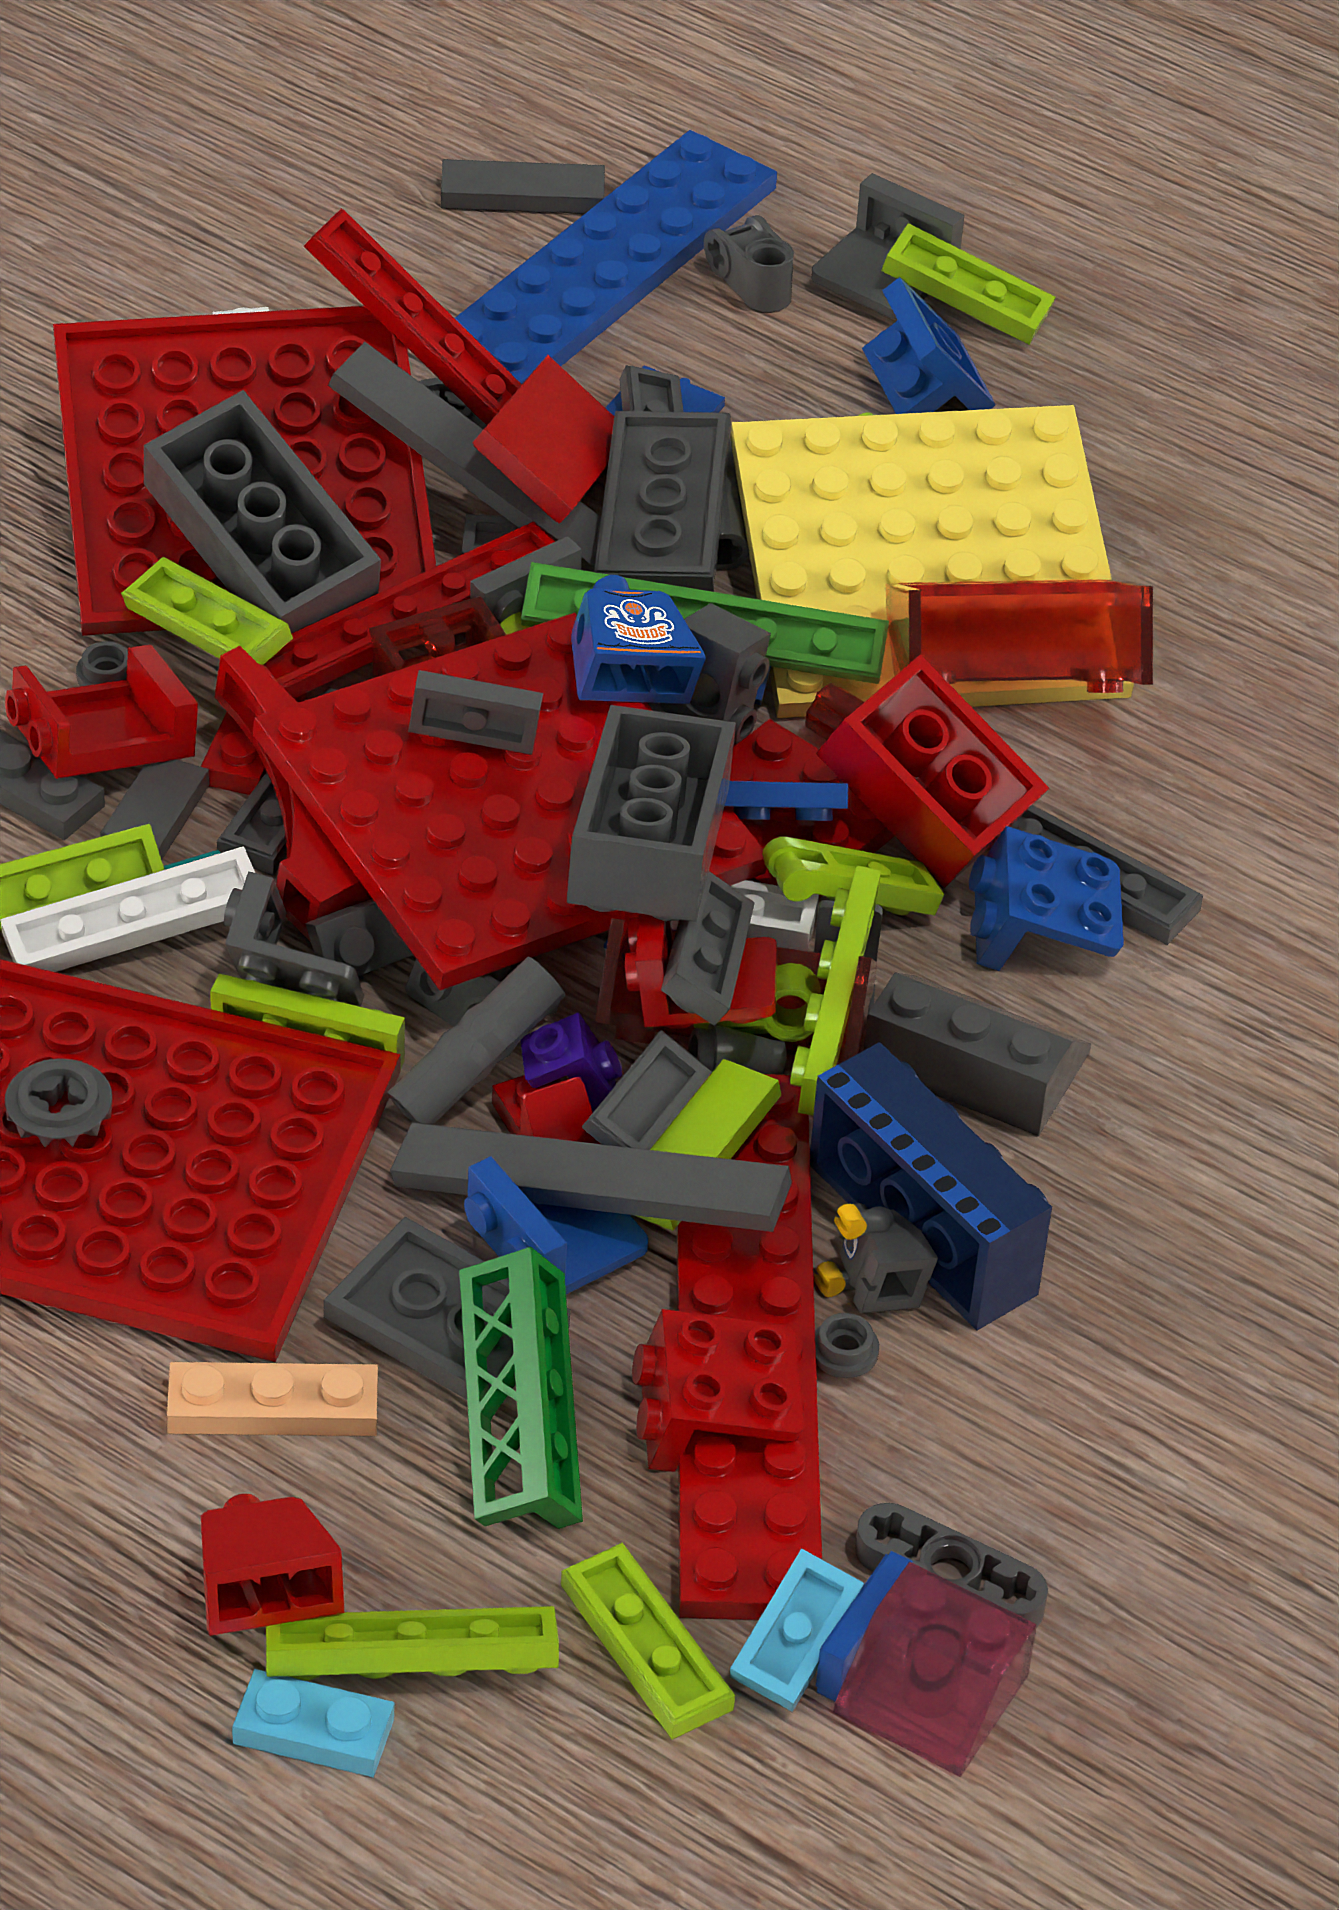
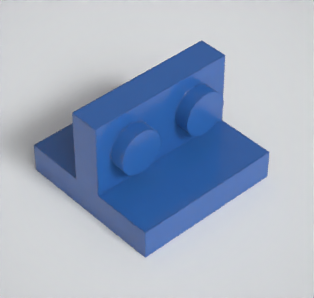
(923, 358)

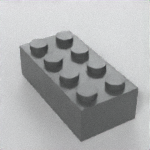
(259, 515)
(651, 814)

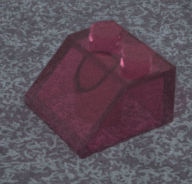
(936, 1668)

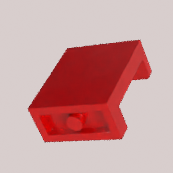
(106, 723)

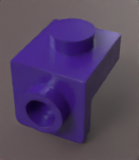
(574, 1051)

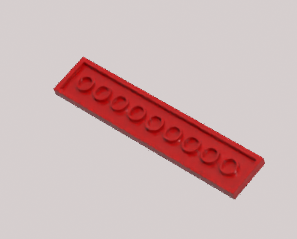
(741, 1497)

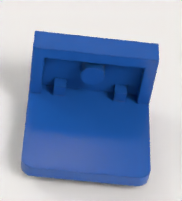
(1046, 891)
(573, 1239)

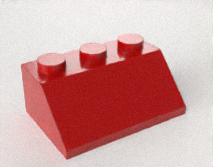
(931, 770)

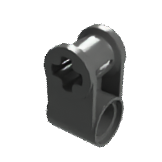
(753, 263)

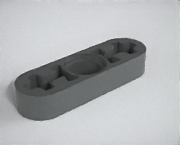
(939, 1542)

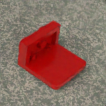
(646, 966)
(715, 1379)

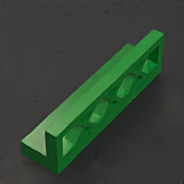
(543, 1390)

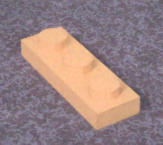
(272, 1399)

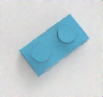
(788, 1637)
(313, 1723)

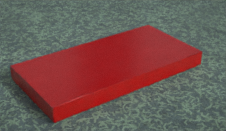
(549, 439)

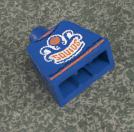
(633, 646)

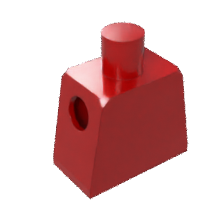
(268, 1564)

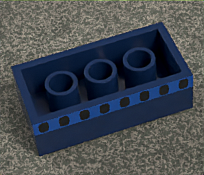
(902, 1148)

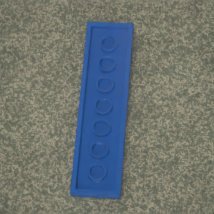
(616, 253)

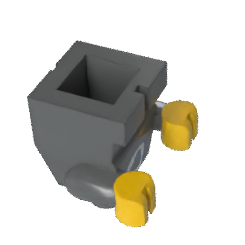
(882, 1260)

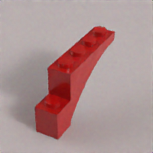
(314, 874)

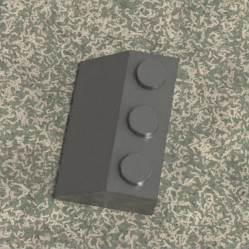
(976, 1051)

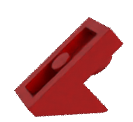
(546, 1111)

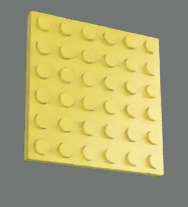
(915, 499)

